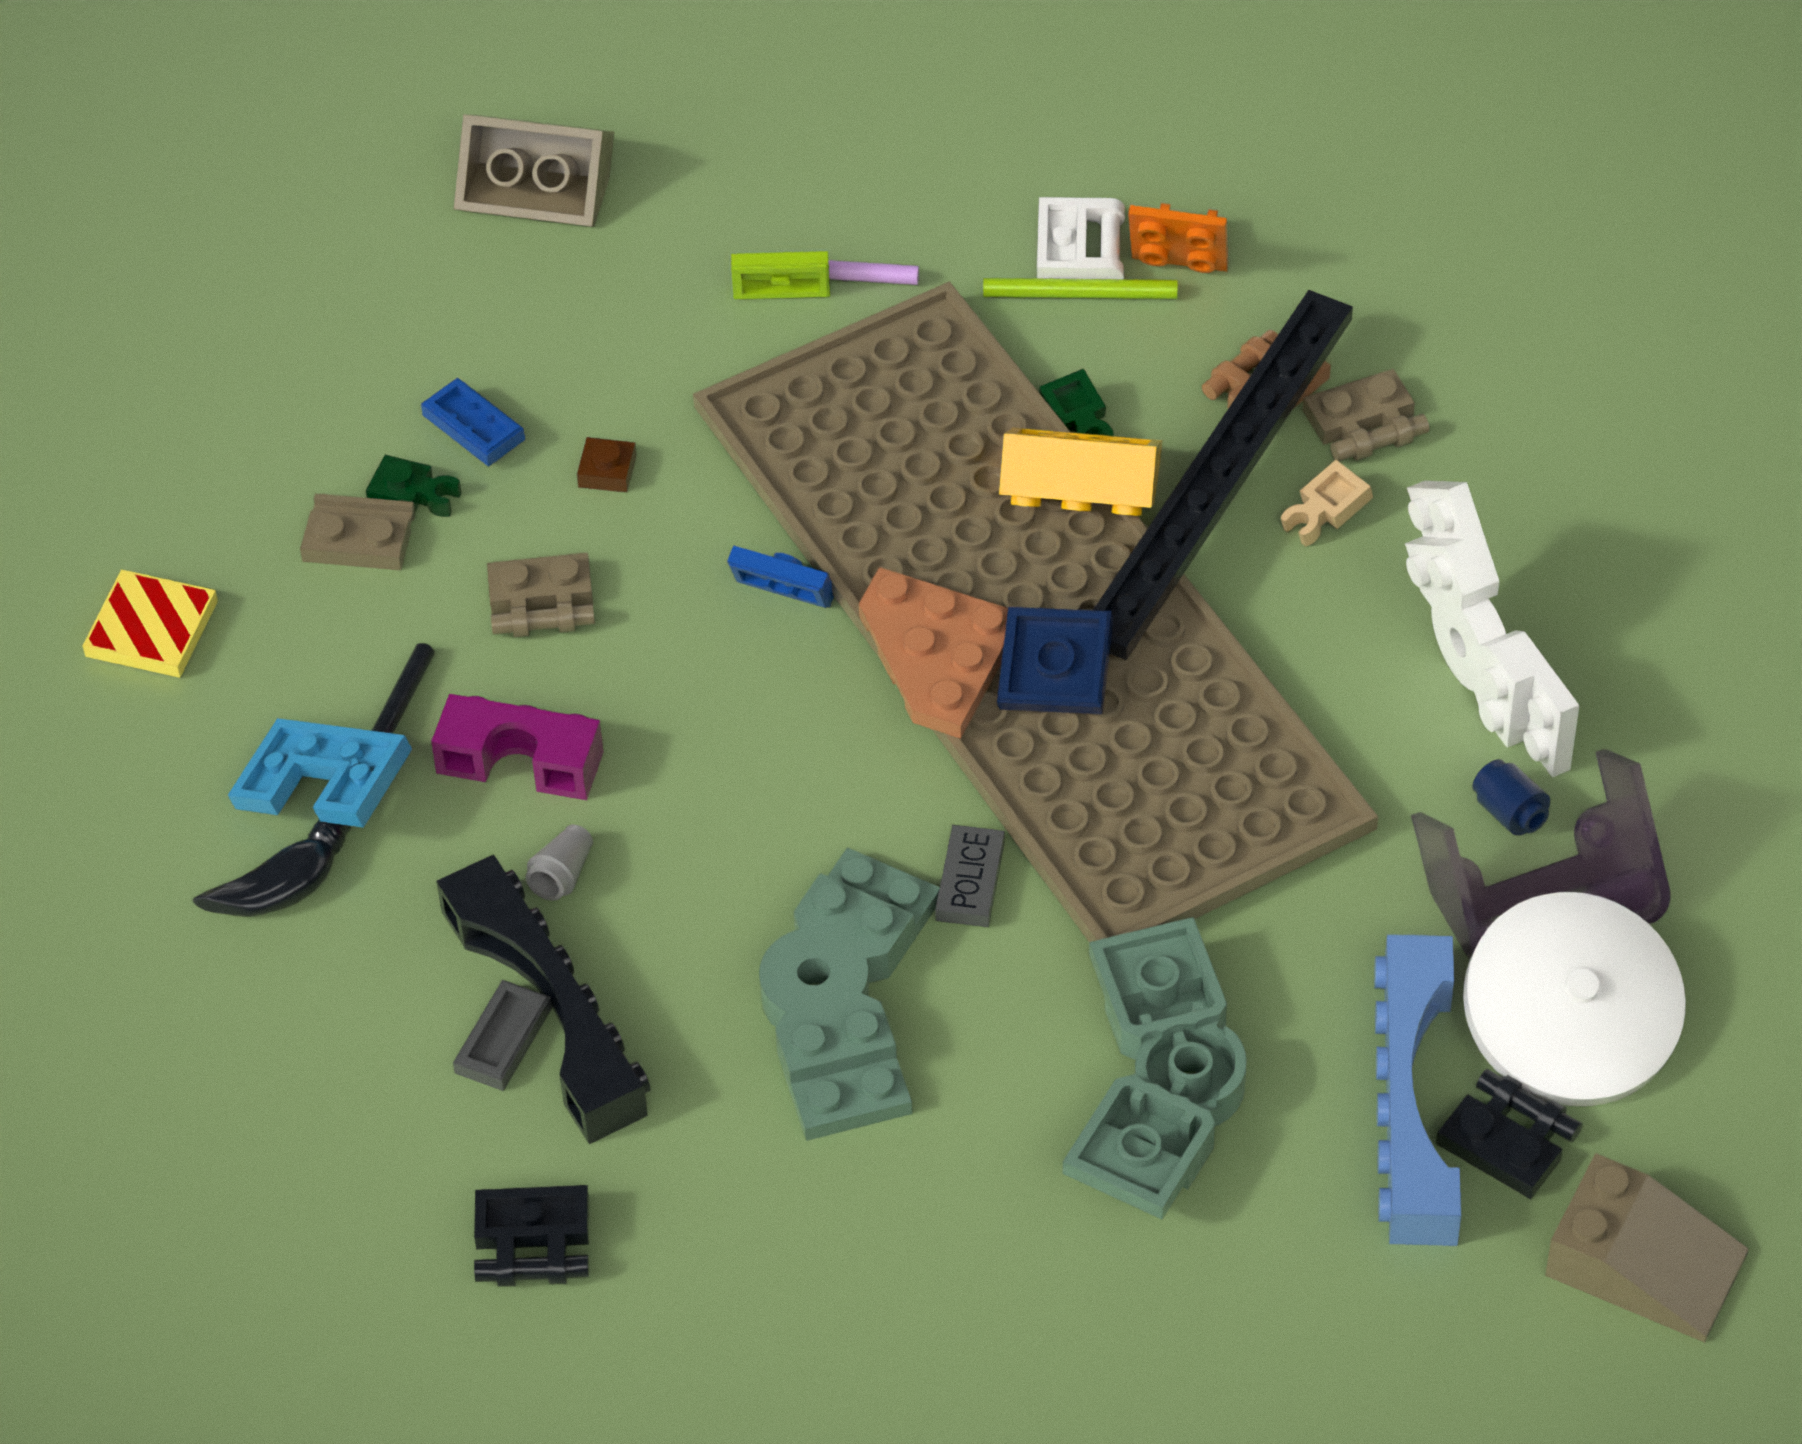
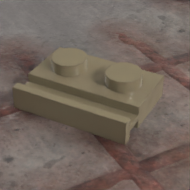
(357, 532)

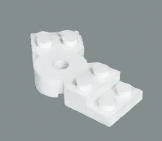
(1509, 675)

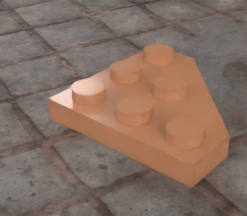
(934, 646)

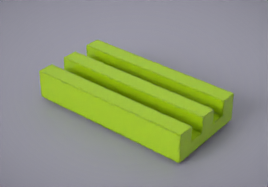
(780, 275)

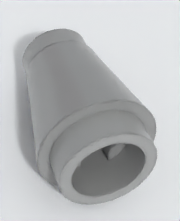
(559, 864)

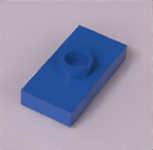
(473, 421)
(781, 576)

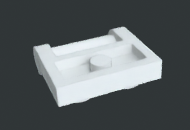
(1063, 238)

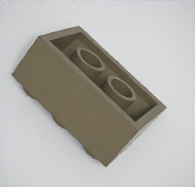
(532, 169)

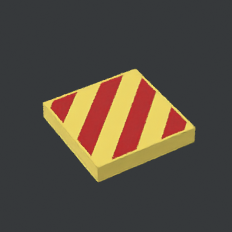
(150, 623)

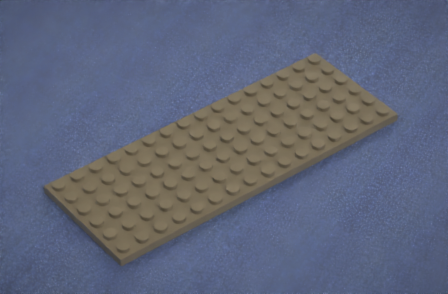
(892, 460)

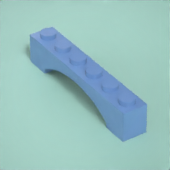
(1421, 1189)

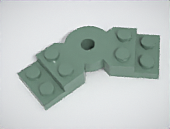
(1171, 1020)
(833, 1033)

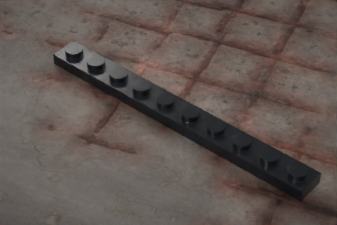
(1221, 468)

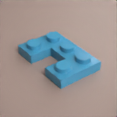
(353, 760)

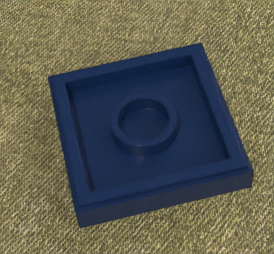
(1055, 660)

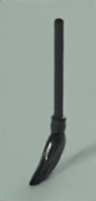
(306, 864)

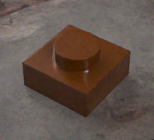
(606, 464)

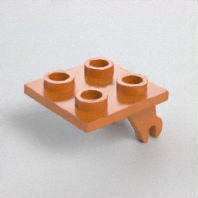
(1179, 238)

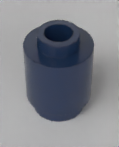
(1511, 797)

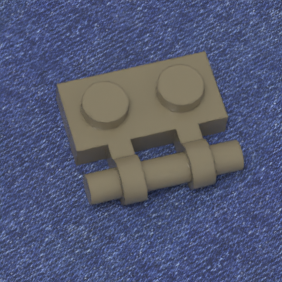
(1360, 406)
(540, 594)

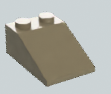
(1644, 1250)

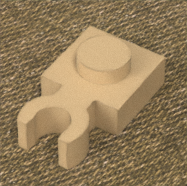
(1327, 498)

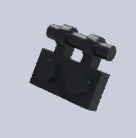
(1501, 1146)
(531, 1218)

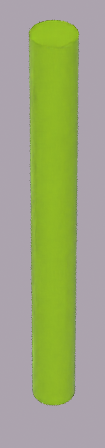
(1080, 288)

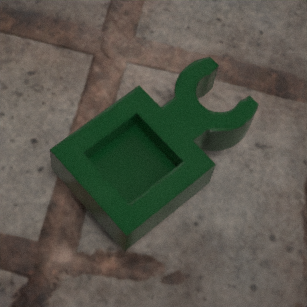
(1077, 403)
(413, 482)

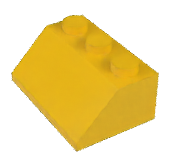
(1080, 470)

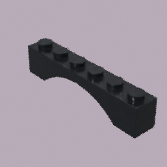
(494, 921)

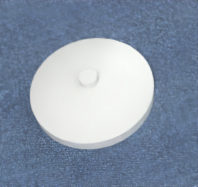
(1574, 998)

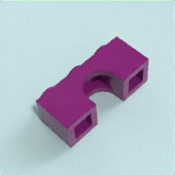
(480, 732)

